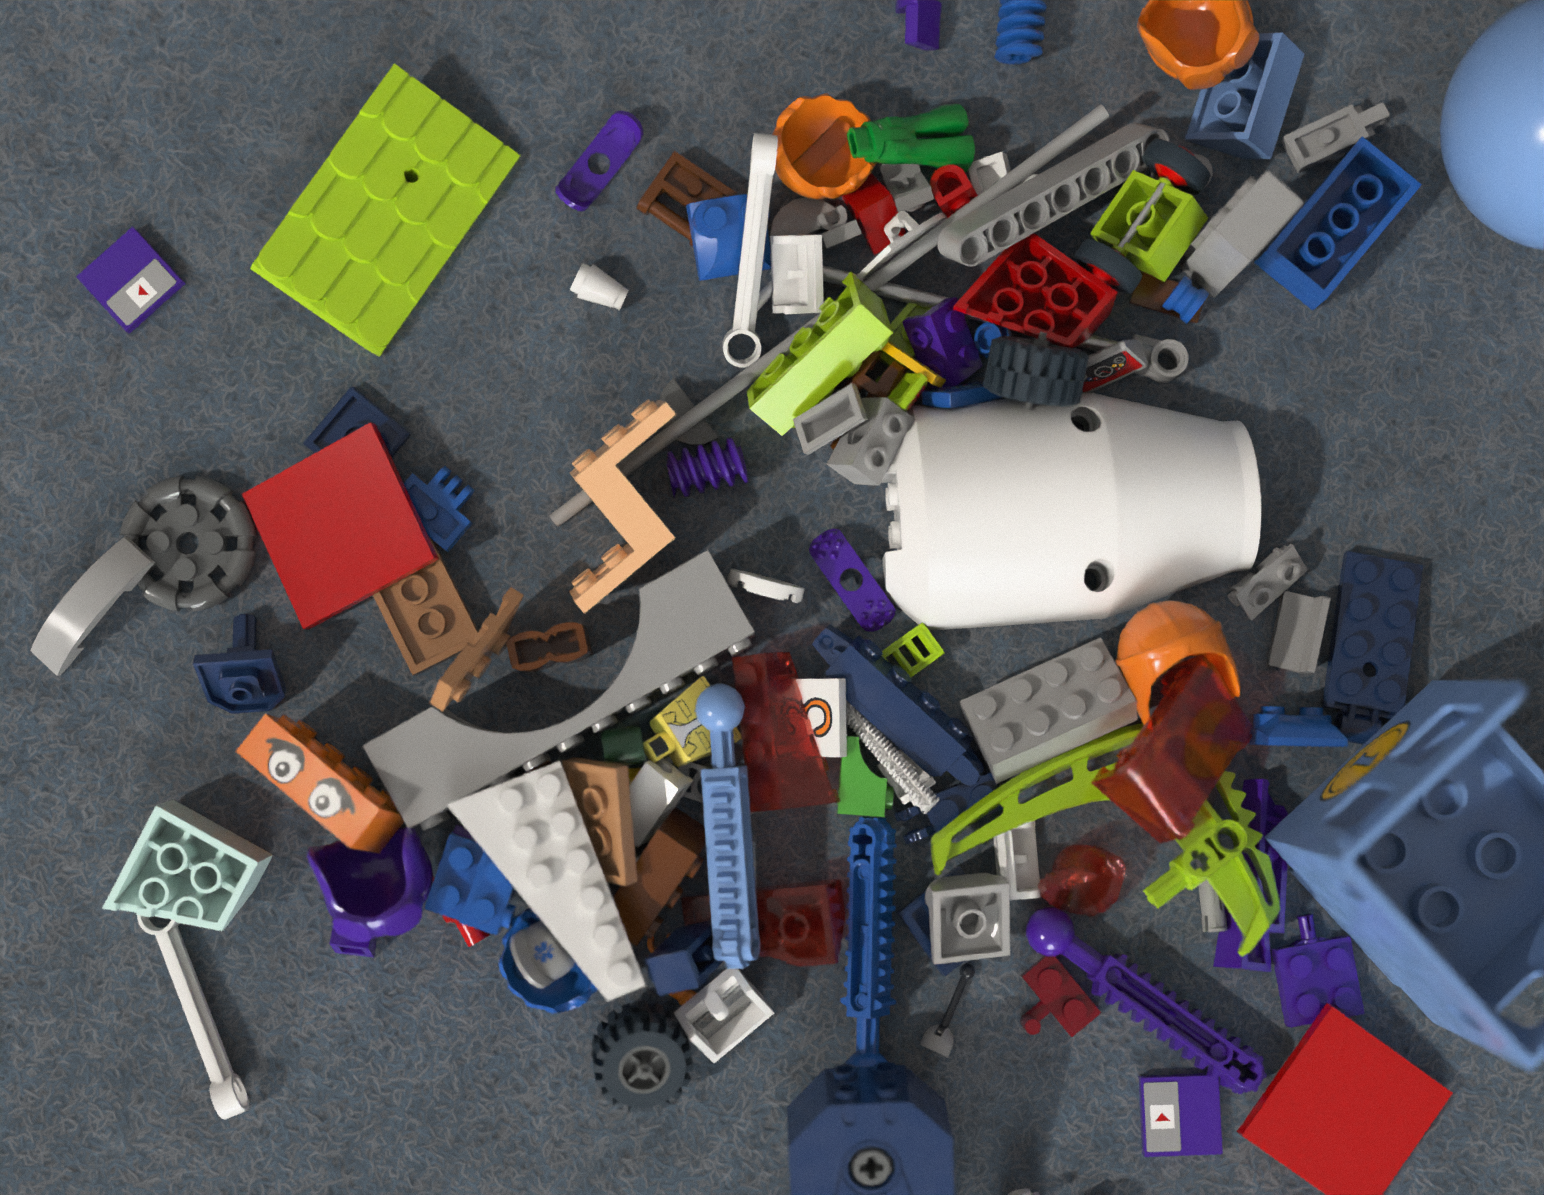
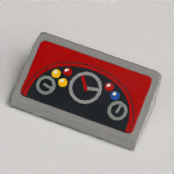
(1113, 364)

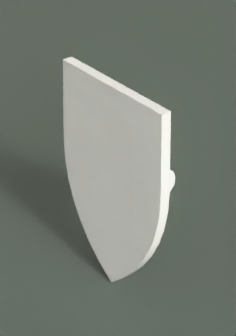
(898, 243)

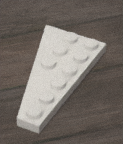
(546, 854)

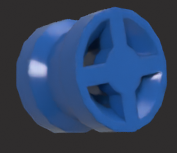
(1185, 299)

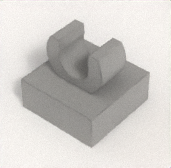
(838, 232)

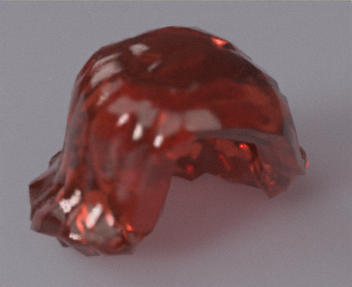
(1084, 880)

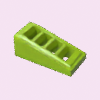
(927, 640)

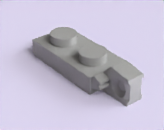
(1332, 135)

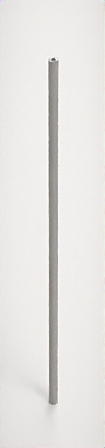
(874, 282)

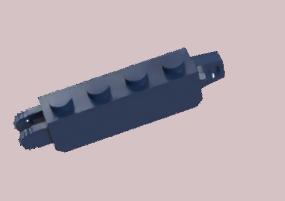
(899, 708)

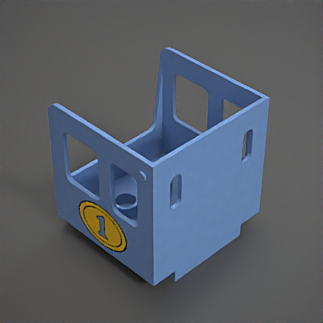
(1437, 859)

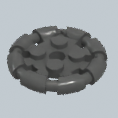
(212, 534)

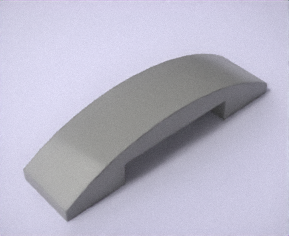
(88, 602)

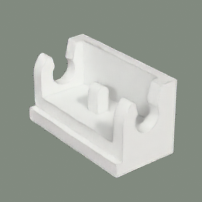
(796, 273)
(654, 797)
(1018, 861)

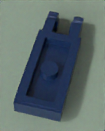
(951, 804)

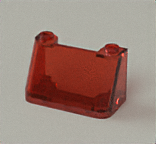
(1178, 751)

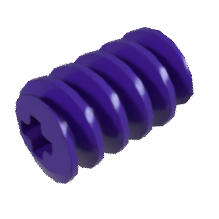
(706, 467)

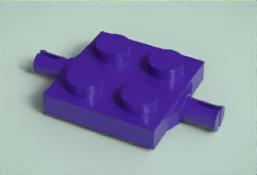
(1314, 974)

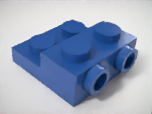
(471, 887)

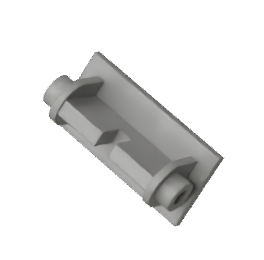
(1274, 577)

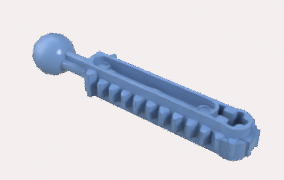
(728, 832)

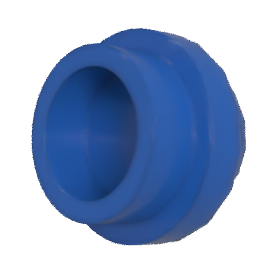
(986, 333)

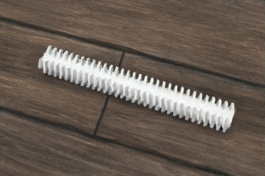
(890, 759)

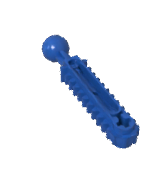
(869, 934)

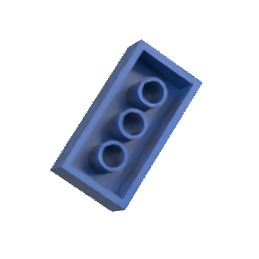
(1337, 223)

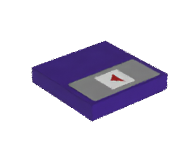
(130, 280)
(1180, 1115)

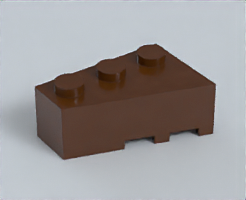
(659, 871)

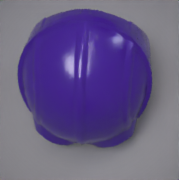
(374, 891)

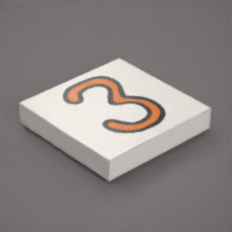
(826, 710)

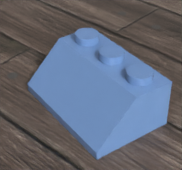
(1250, 103)

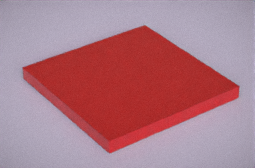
(339, 526)
(1344, 1109)

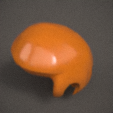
(815, 148)

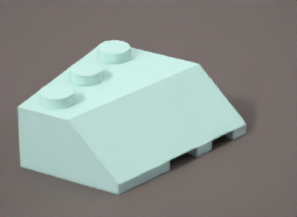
(188, 870)

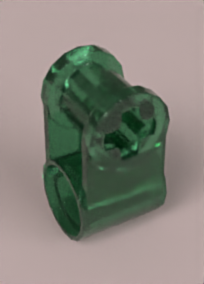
(623, 746)

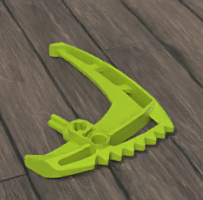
(1222, 867)

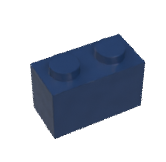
(683, 959)

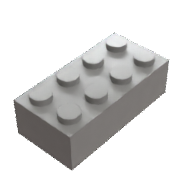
(1239, 232)
(1049, 710)

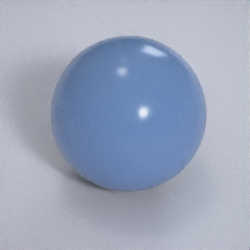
(1497, 126)

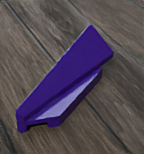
(1266, 818)

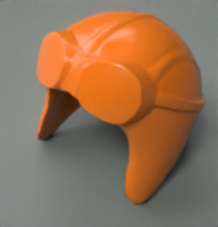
(1198, 38)
(1163, 636)

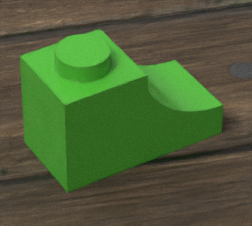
(859, 788)

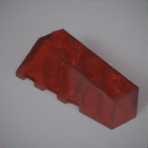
(778, 736)

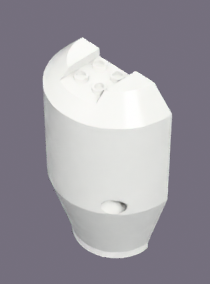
(1017, 503)

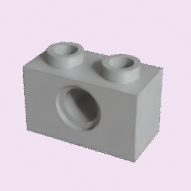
(871, 446)

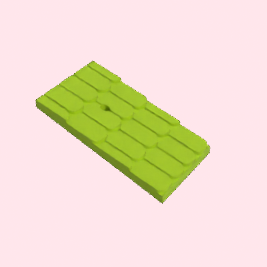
(365, 239)

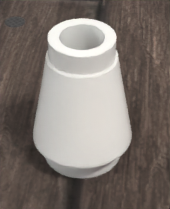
(598, 287)

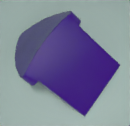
(922, 22)

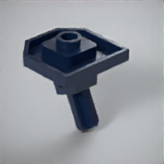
(243, 676)

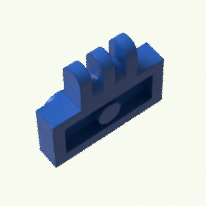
(440, 506)

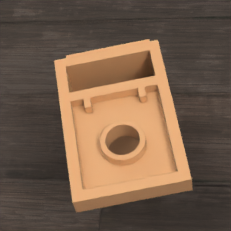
(620, 504)

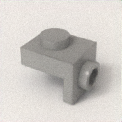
(906, 185)

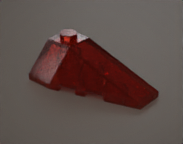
(795, 920)

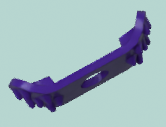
(617, 142)
(869, 602)

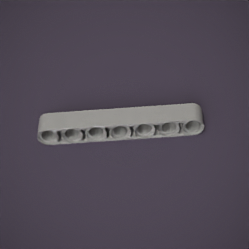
(1047, 196)

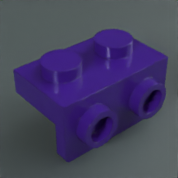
(944, 343)

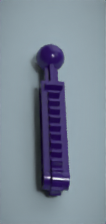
(1053, 933)

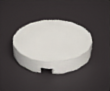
(766, 586)

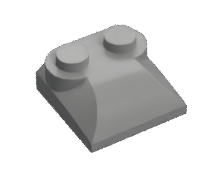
(969, 917)

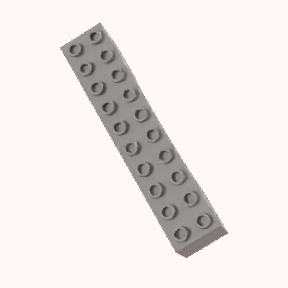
(682, 629)

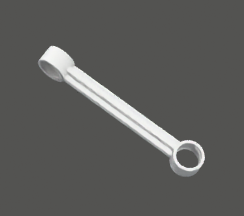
(753, 244)
(226, 1086)

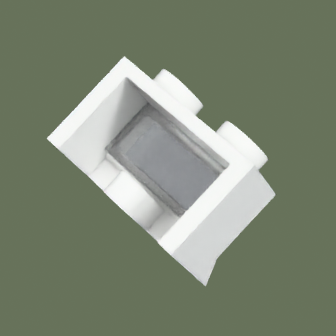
(723, 1013)

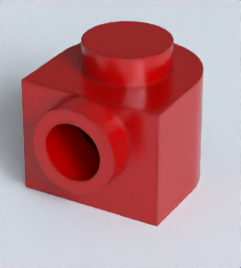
(951, 188)

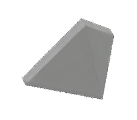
(830, 419)

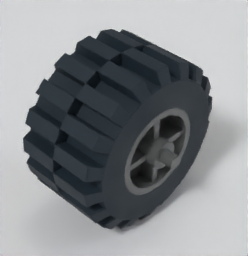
(1035, 371)
(641, 1057)

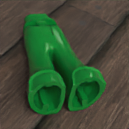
(896, 142)

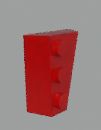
(1038, 290)

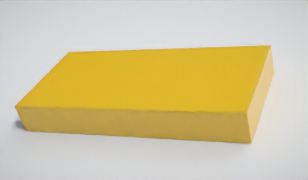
(913, 364)

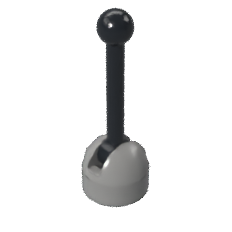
(938, 1036)

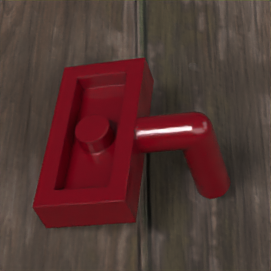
(1057, 995)

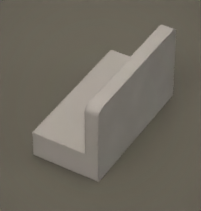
(1298, 632)

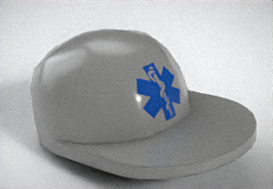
(540, 955)

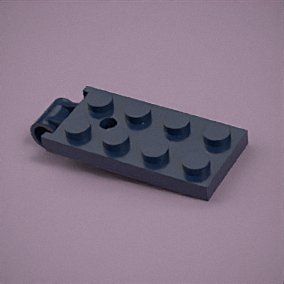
(1376, 627)

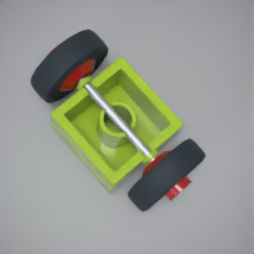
(1148, 220)

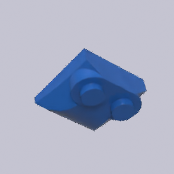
(718, 236)
(1305, 729)

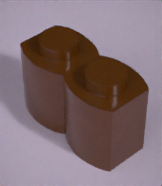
(537, 650)

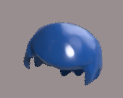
(559, 996)

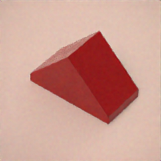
(872, 209)

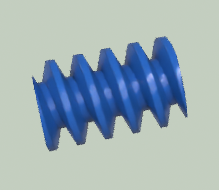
(1018, 31)

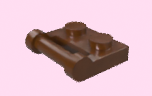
(684, 184)

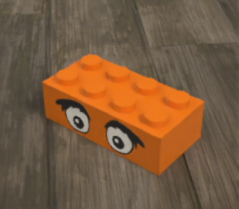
(322, 783)

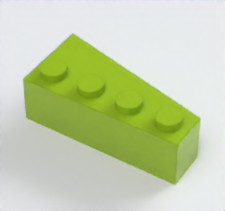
(821, 356)

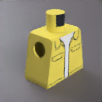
(679, 730)

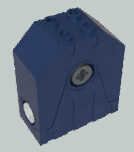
(869, 1134)

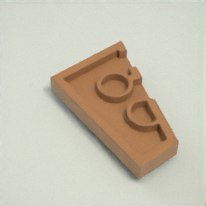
(475, 657)

